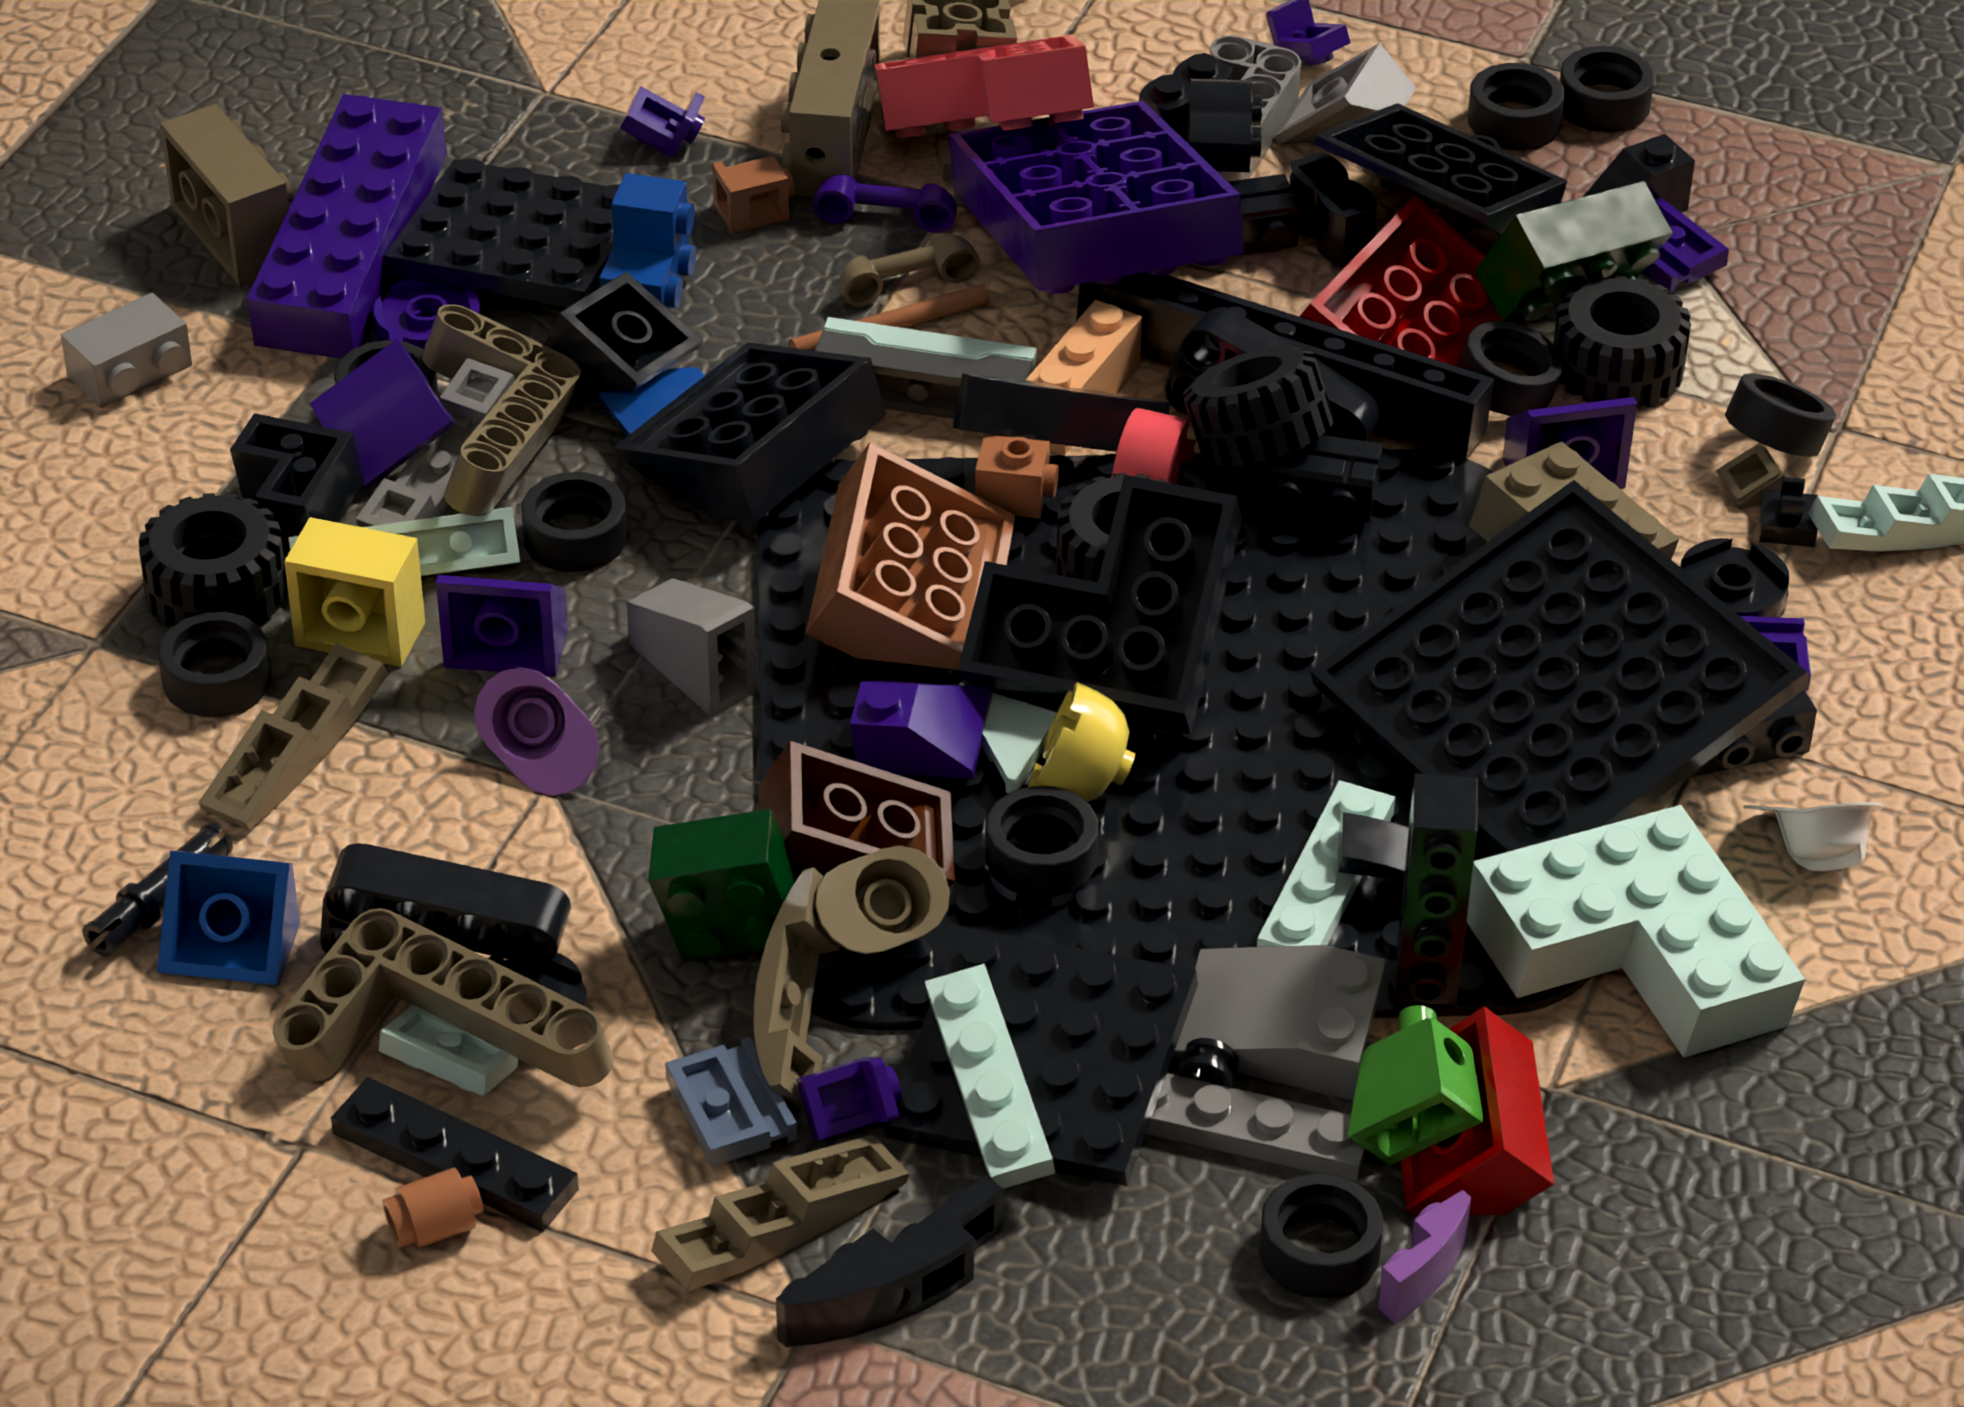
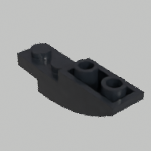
(887, 1281)

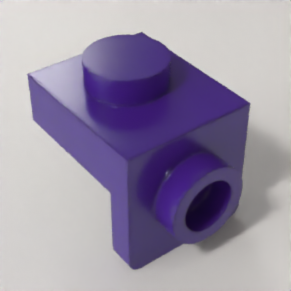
(1295, 29)
(662, 122)
(849, 1096)

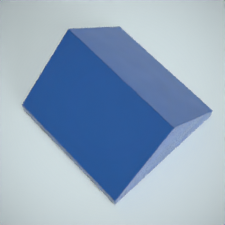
(228, 918)

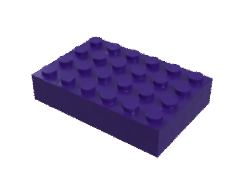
(1096, 197)

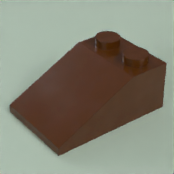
(845, 810)

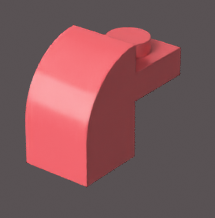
(1154, 446)

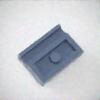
(729, 1102)

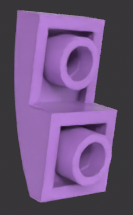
(1417, 1272)

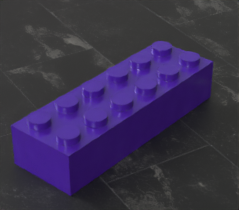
(349, 209)

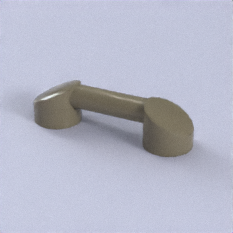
(951, 254)

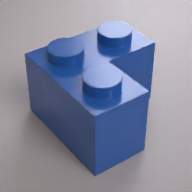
(652, 236)

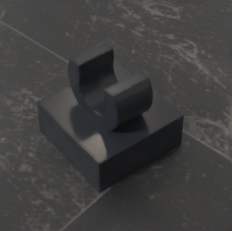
(1786, 516)

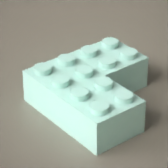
(1644, 902)

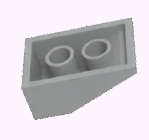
(1288, 1012)

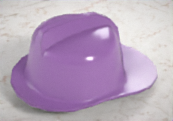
(537, 731)

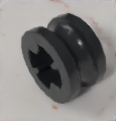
(1209, 1062)

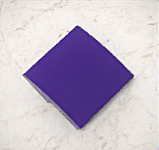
(386, 409)

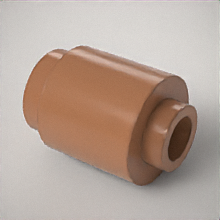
(432, 1208)

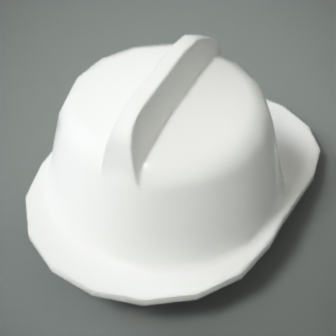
(1825, 835)

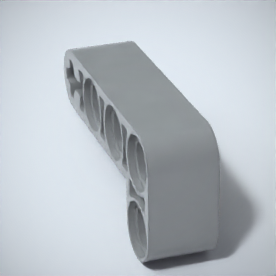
(1273, 75)

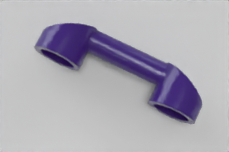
(932, 203)

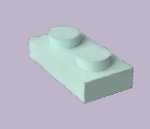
(445, 1051)

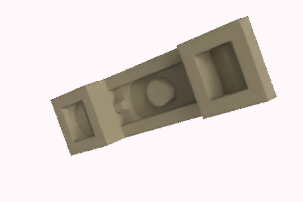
(787, 990)

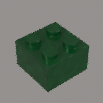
(721, 882)

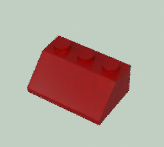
(1505, 1155)

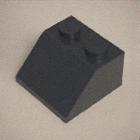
(621, 336)

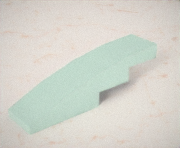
(1895, 517)

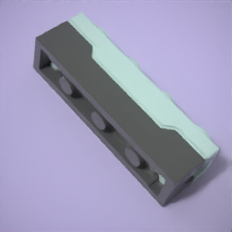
(923, 368)

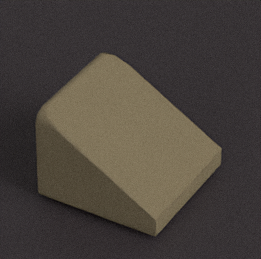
(1750, 475)

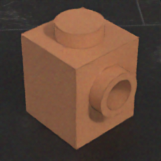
(1016, 474)

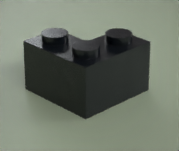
(297, 471)

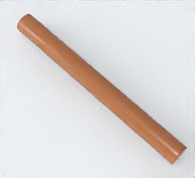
(913, 314)

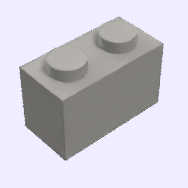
(126, 349)

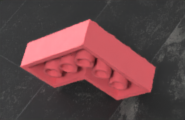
(996, 81)

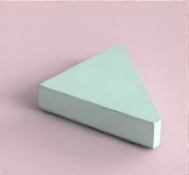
(1015, 737)

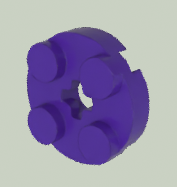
(410, 299)

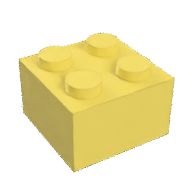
(355, 590)

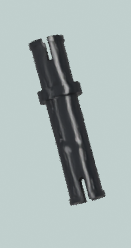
(141, 903)

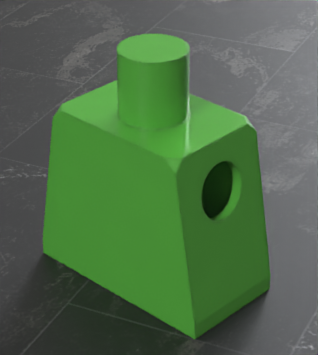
(1414, 1089)

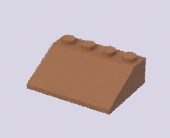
(903, 563)

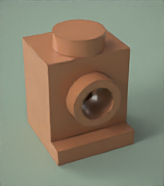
(752, 193)

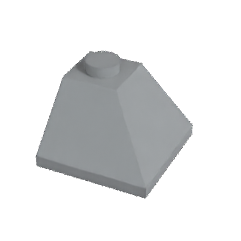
(1346, 93)

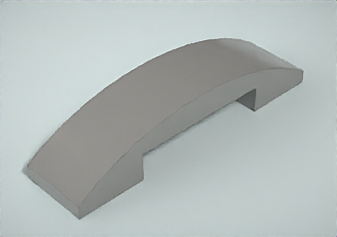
(422, 483)

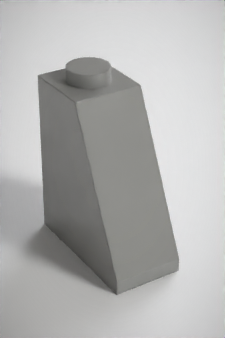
(697, 641)

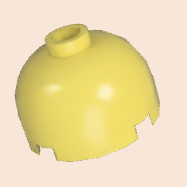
(1085, 746)

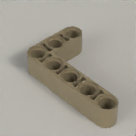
(521, 417)
(389, 958)

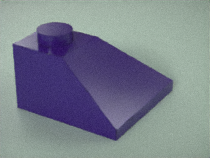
(1595, 430)
(501, 624)
(920, 727)

